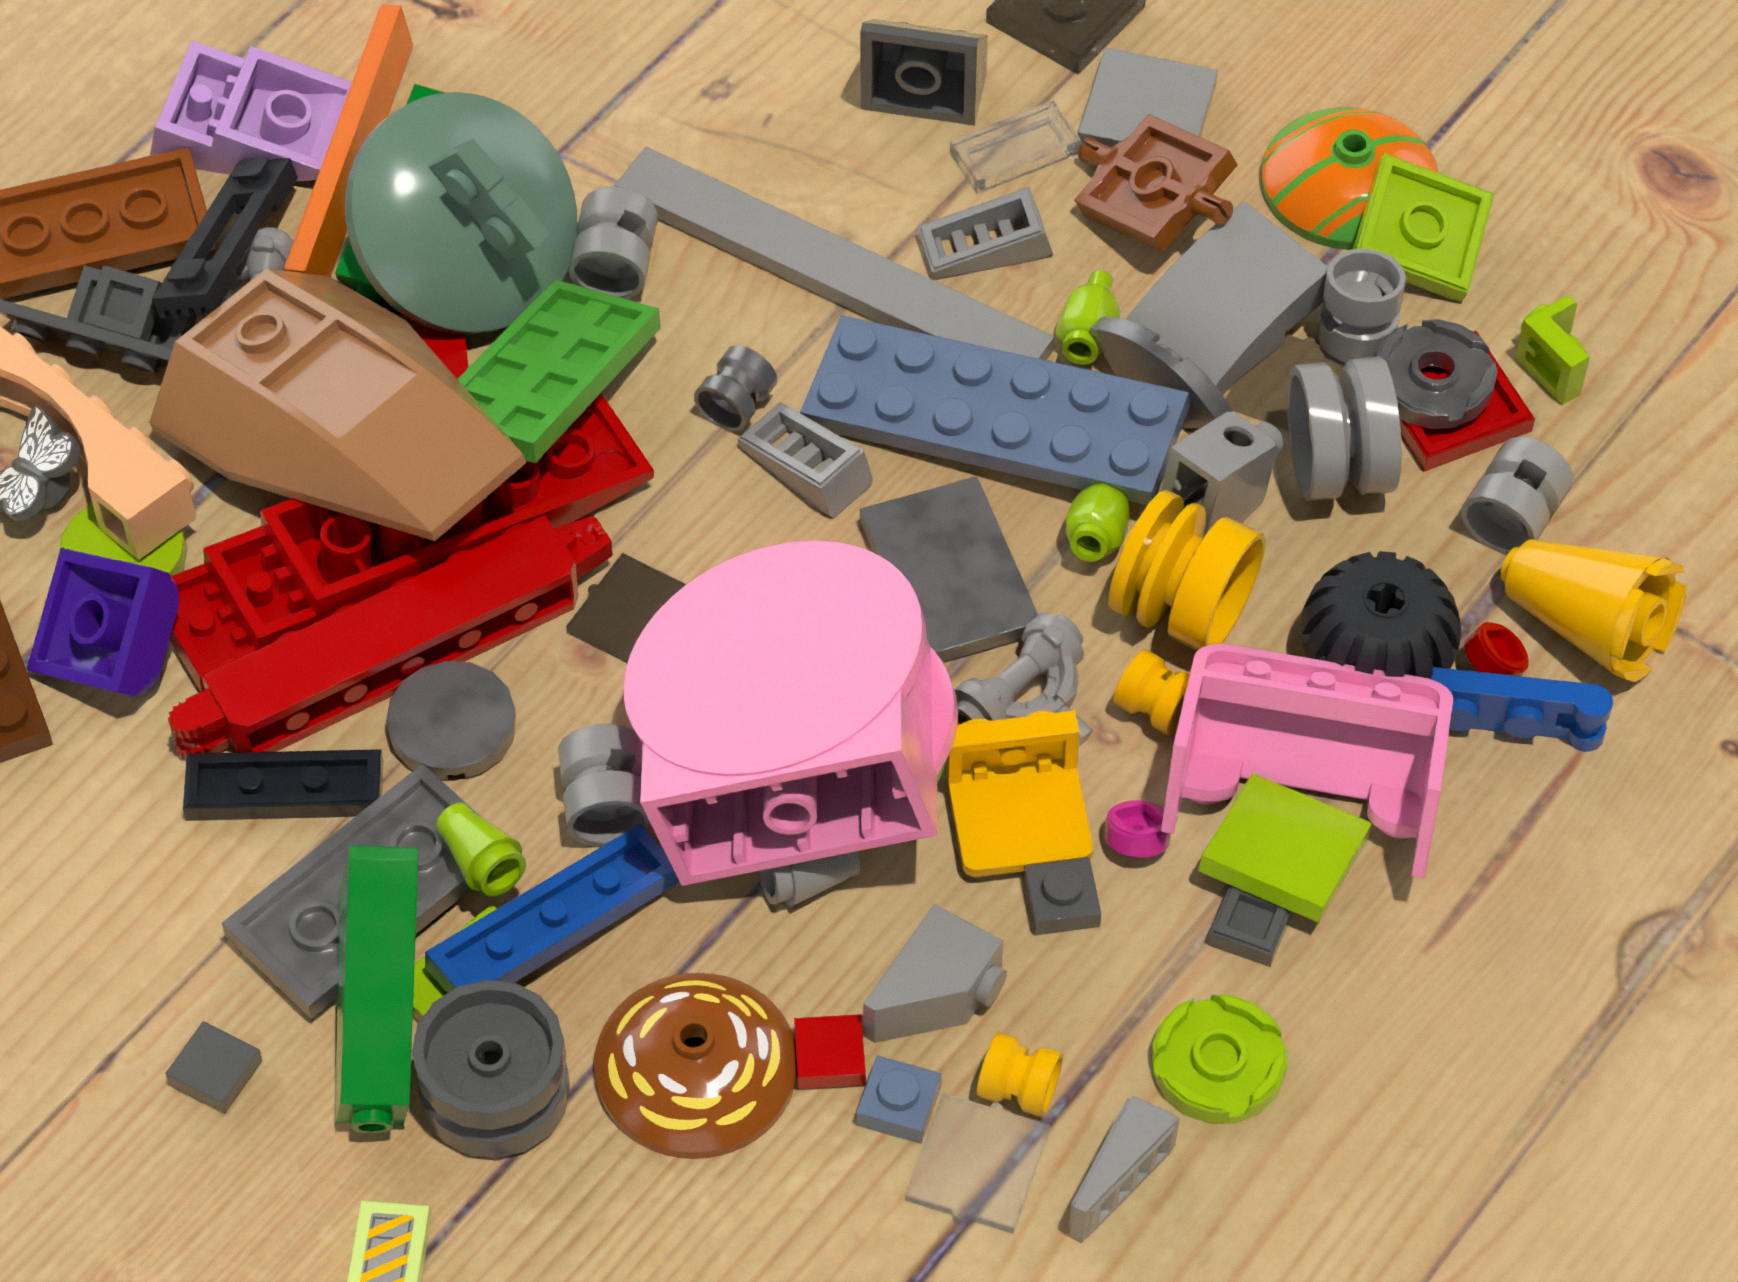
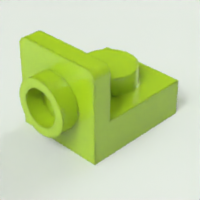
(1551, 352)

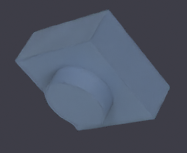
(899, 1099)

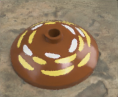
(702, 1096)

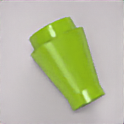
(483, 852)

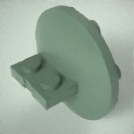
(460, 212)

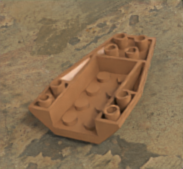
(331, 406)

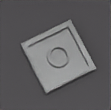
(1138, 85)

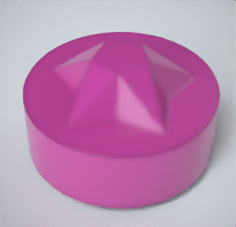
(1136, 829)

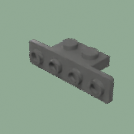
(92, 339)

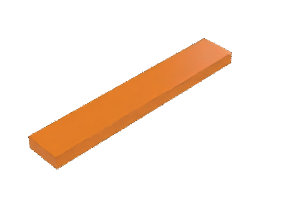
(365, 106)

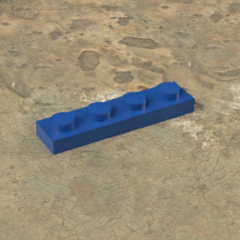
(555, 913)

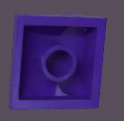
(105, 623)

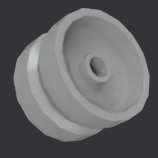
(1344, 428)

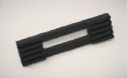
(202, 285)

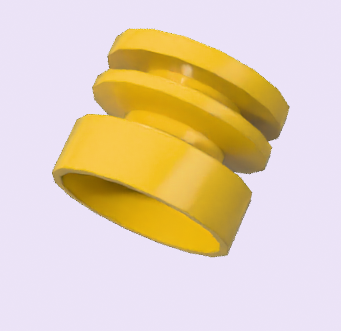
(1175, 567)

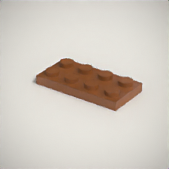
(98, 217)

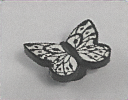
(42, 469)

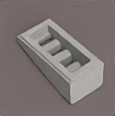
(1009, 249)
(828, 487)
(1130, 1152)

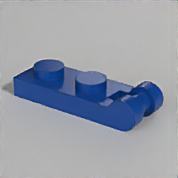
(1528, 706)

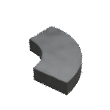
(1137, 356)

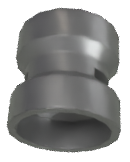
(730, 394)

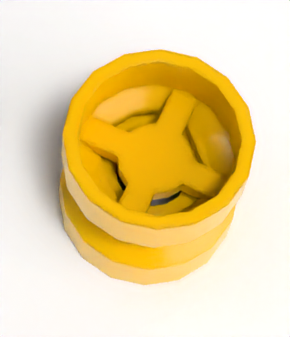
(1153, 691)
(1013, 1072)

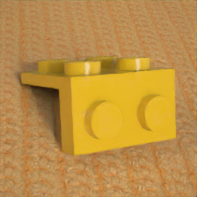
(1017, 793)

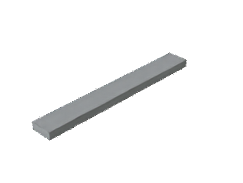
(822, 259)

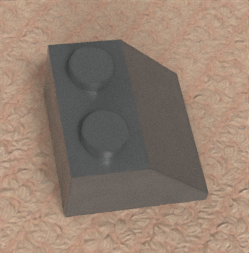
(922, 71)

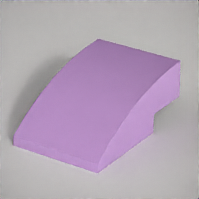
(250, 109)

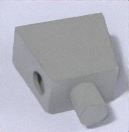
(1224, 467)

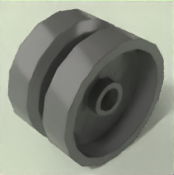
(491, 1068)

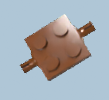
(1155, 182)

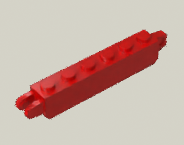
(373, 645)

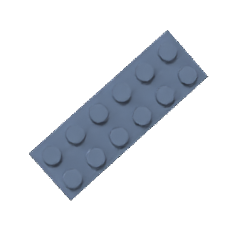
(996, 409)

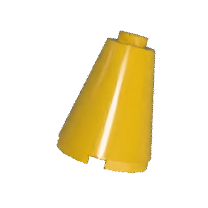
(1599, 600)

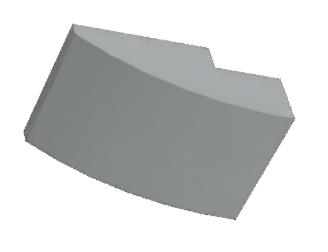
(1233, 296)

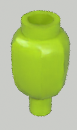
(1082, 311)
(1097, 522)

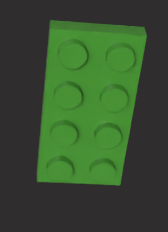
(557, 362)

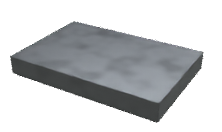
(956, 565)

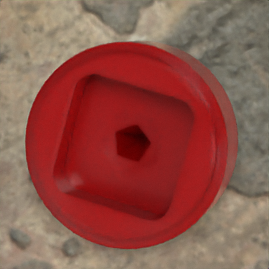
(1496, 650)

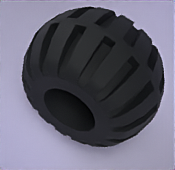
(1382, 617)

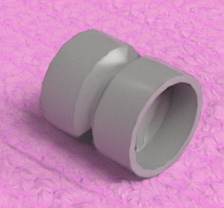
(613, 242)
(1360, 303)
(1517, 494)
(601, 782)

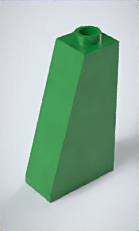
(376, 986)

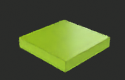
(1425, 224)
(1285, 847)

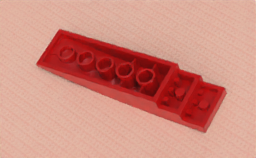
(317, 559)

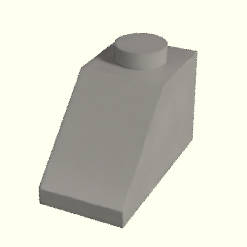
(935, 979)

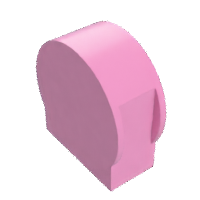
(789, 712)

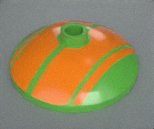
(1324, 166)

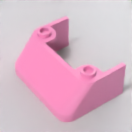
(1315, 731)

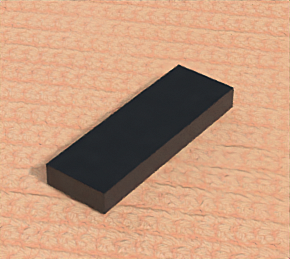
(281, 784)

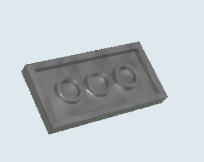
(294, 921)

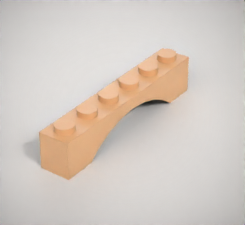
(132, 488)

